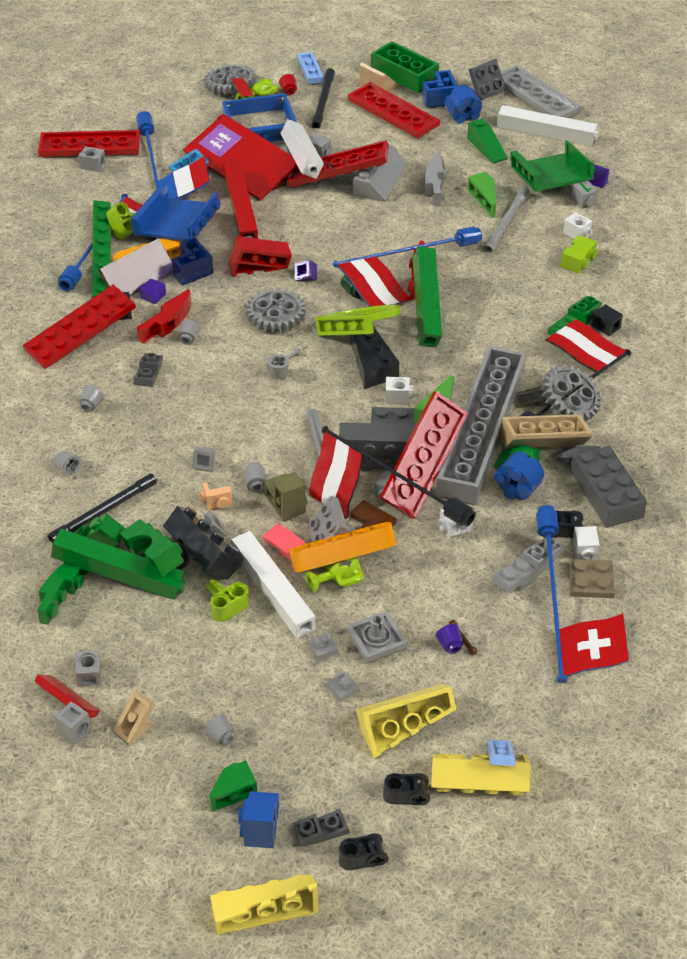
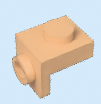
(216, 497)

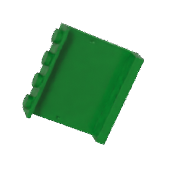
(553, 170)

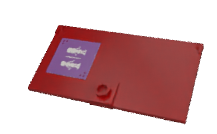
(261, 161)

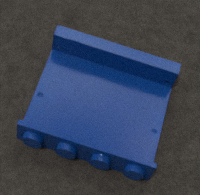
(173, 217)

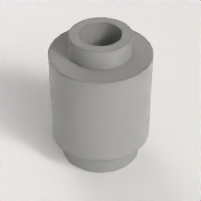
(255, 477)

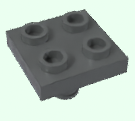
(487, 79)

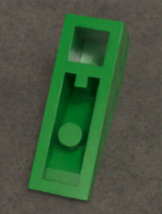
(485, 140)

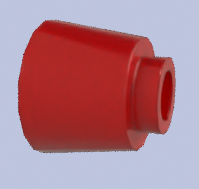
(288, 84)

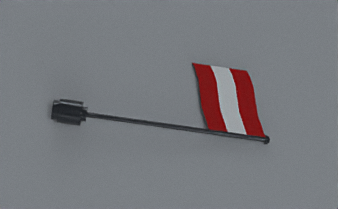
(586, 348)
(339, 472)

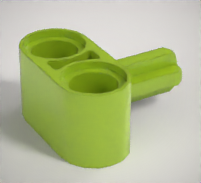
(120, 220)
(227, 601)

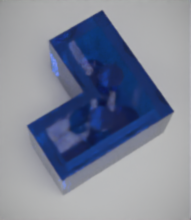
(192, 263)

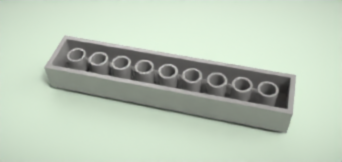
(479, 436)

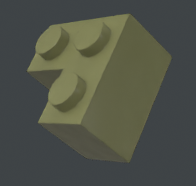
(287, 495)

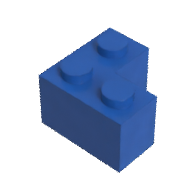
(436, 91)
(259, 819)

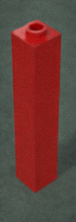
(240, 199)

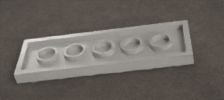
(538, 93)

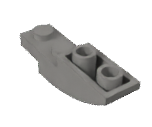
(434, 179)
(527, 568)

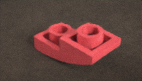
(282, 539)

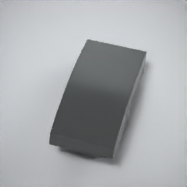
(148, 369)
(566, 454)
(316, 830)

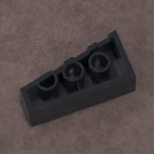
(374, 358)
(203, 543)

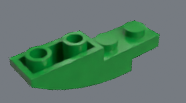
(580, 311)
(63, 580)

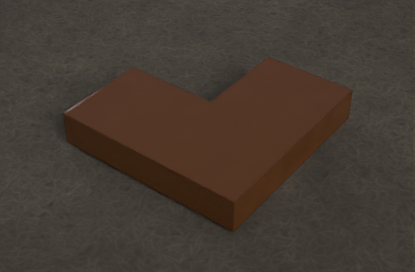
(371, 515)

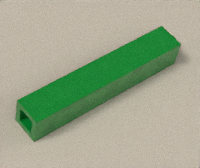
(427, 297)
(116, 564)

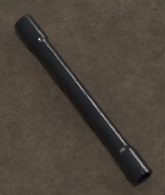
(318, 116)
(138, 487)

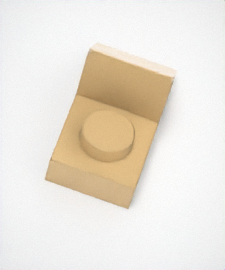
(135, 719)

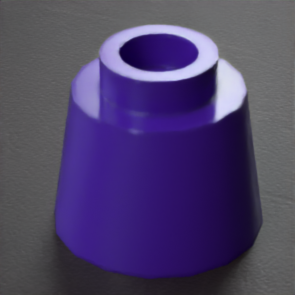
(450, 638)

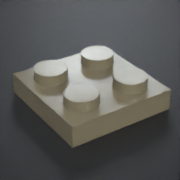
(591, 578)

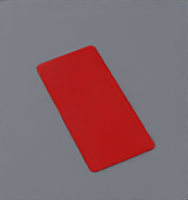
(242, 87)

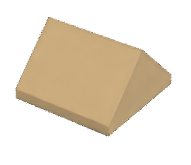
(369, 74)

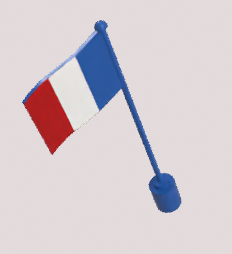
(182, 181)

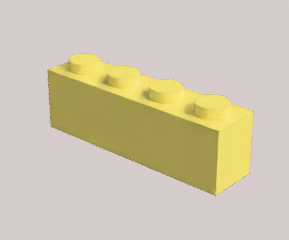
(398, 718)
(477, 774)
(264, 903)

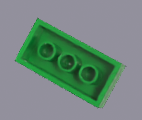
(404, 65)

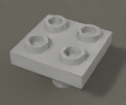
(329, 521)
(376, 636)

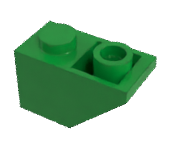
(103, 529)

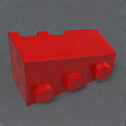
(258, 255)

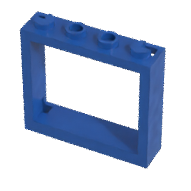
(261, 104)

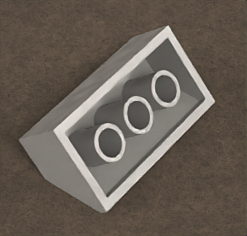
(379, 181)

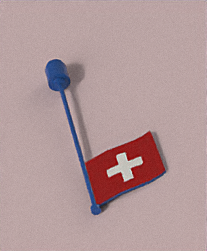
(583, 644)

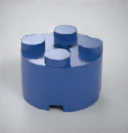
(463, 104)
(519, 476)

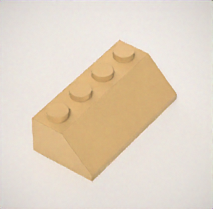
(545, 431)

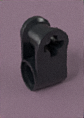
(567, 522)
(407, 789)
(363, 852)

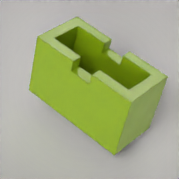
(579, 255)

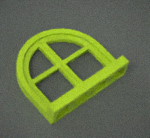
(354, 320)

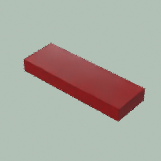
(64, 693)

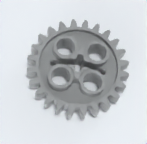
(221, 78)
(276, 310)
(561, 382)

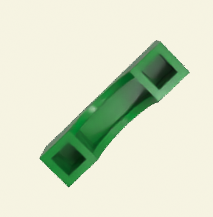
(158, 549)

